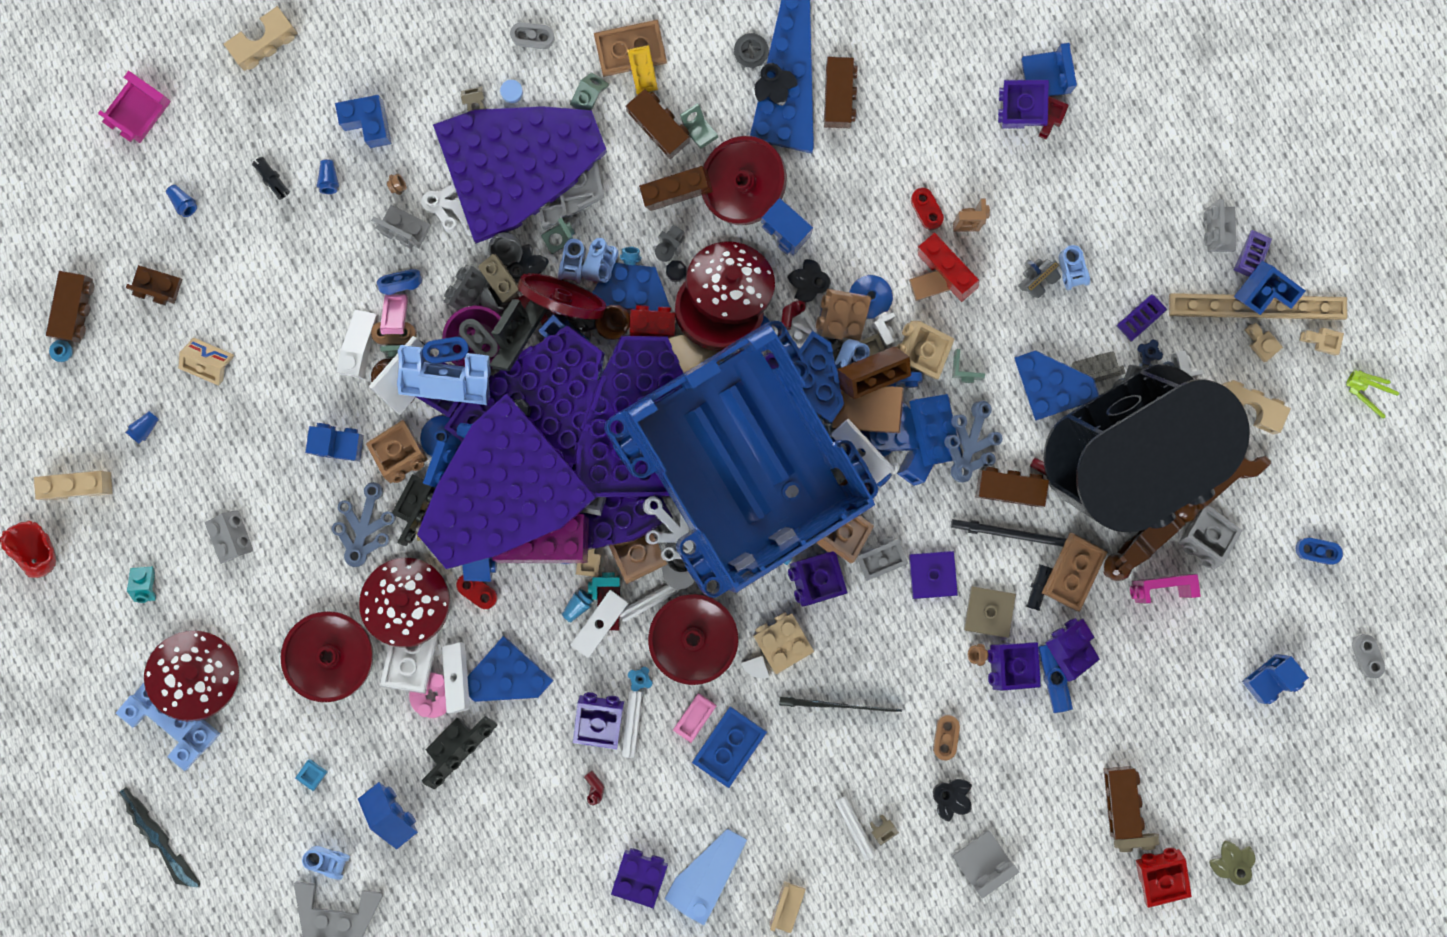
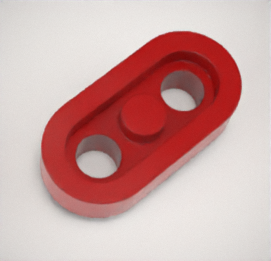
(926, 208)
(476, 591)

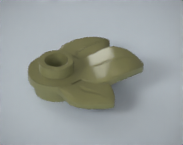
(1232, 860)

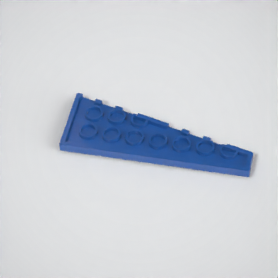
(790, 49)

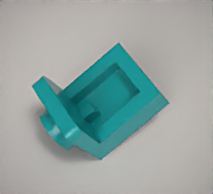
(607, 579)
(141, 584)

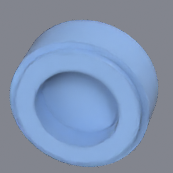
(511, 91)

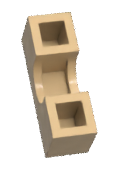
(277, 32)
(1269, 413)
(73, 484)

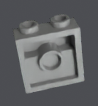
(1210, 537)

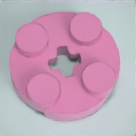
(425, 706)

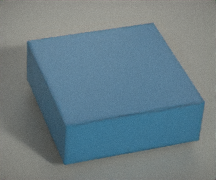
(311, 775)

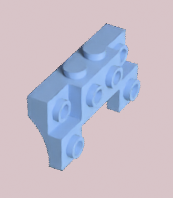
(443, 381)
(192, 736)

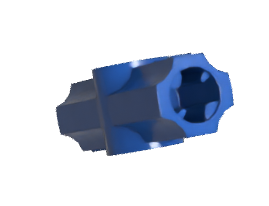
(1059, 692)

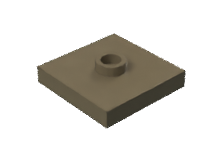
(989, 612)

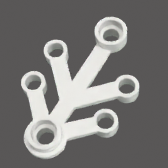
(441, 204)
(671, 525)

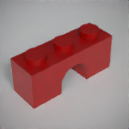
(956, 274)

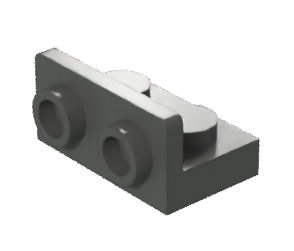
(466, 289)

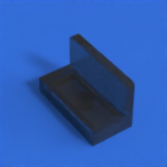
(1100, 367)

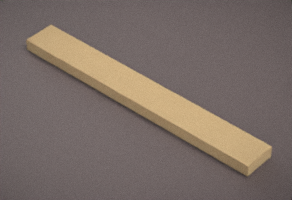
(1229, 307)

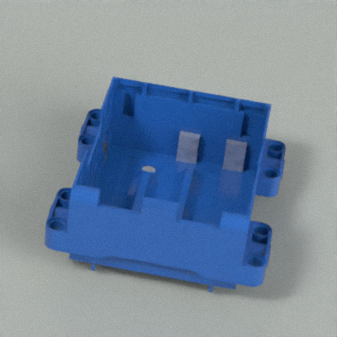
(744, 460)

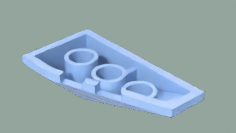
(702, 882)

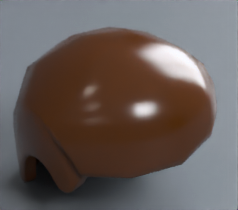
(613, 323)

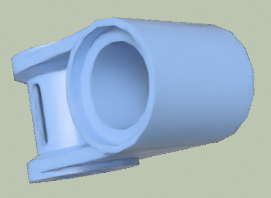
(572, 263)
(599, 263)
(1073, 269)
(847, 356)
(327, 862)

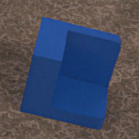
(913, 469)

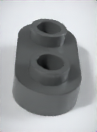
(479, 339)

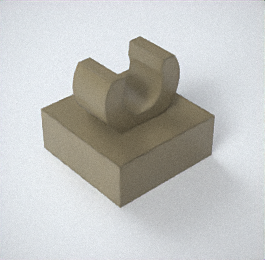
(472, 96)
(885, 831)

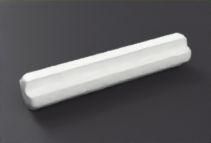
(647, 602)
(632, 724)
(855, 828)

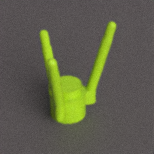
(1360, 381)

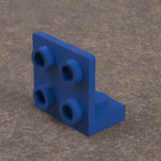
(1052, 66)
(440, 460)

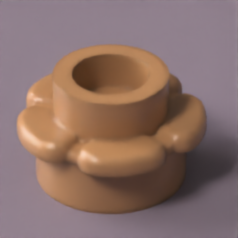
(396, 184)
(978, 654)

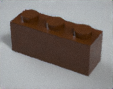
(840, 92)
(658, 123)
(676, 188)
(70, 307)
(874, 372)
(1012, 487)
(1123, 802)

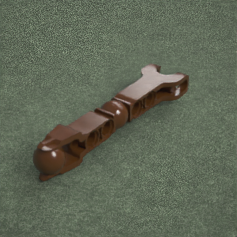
(1146, 542)

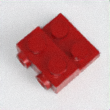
(651, 322)
(1163, 877)

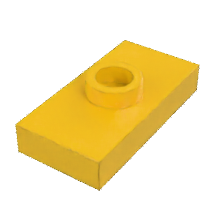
(642, 69)

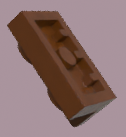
(155, 284)

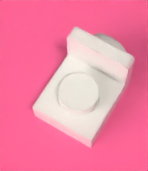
(885, 332)
(1183, 362)

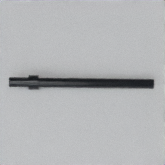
(974, 527)

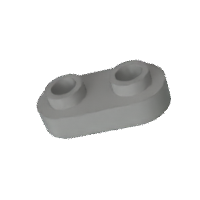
(533, 34)
(1368, 657)

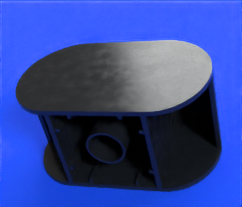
(1147, 448)

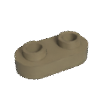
(1147, 842)

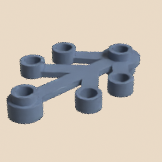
(970, 443)
(363, 528)

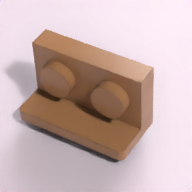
(972, 219)

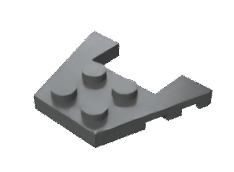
(582, 195)
(332, 923)

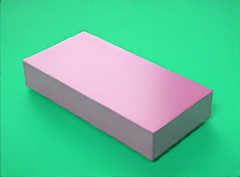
(394, 314)
(694, 717)

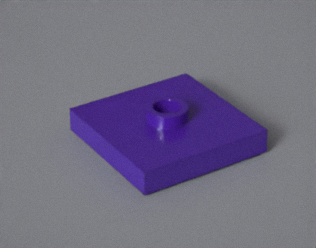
(933, 575)

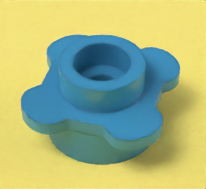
(634, 675)

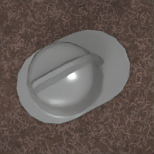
(675, 572)

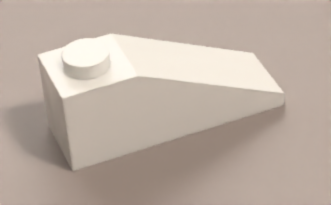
(357, 345)

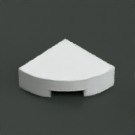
(756, 667)

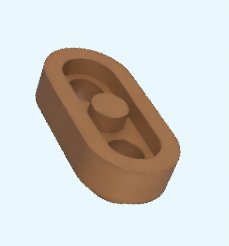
(393, 339)
(947, 737)

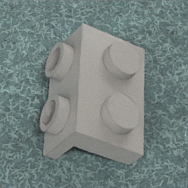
(228, 536)
(881, 559)

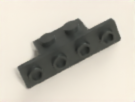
(515, 331)
(412, 507)
(453, 747)

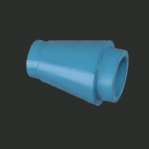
(577, 605)

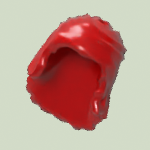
(29, 542)

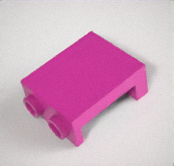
(135, 109)
(1187, 586)

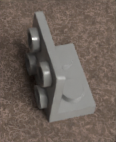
(403, 226)
(1220, 228)
(985, 864)

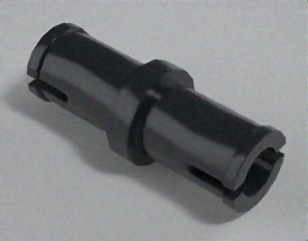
(270, 178)
(1036, 596)

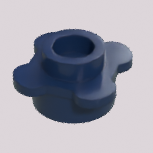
(1146, 357)

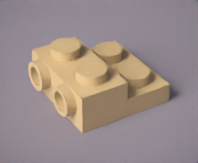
(926, 348)
(782, 642)

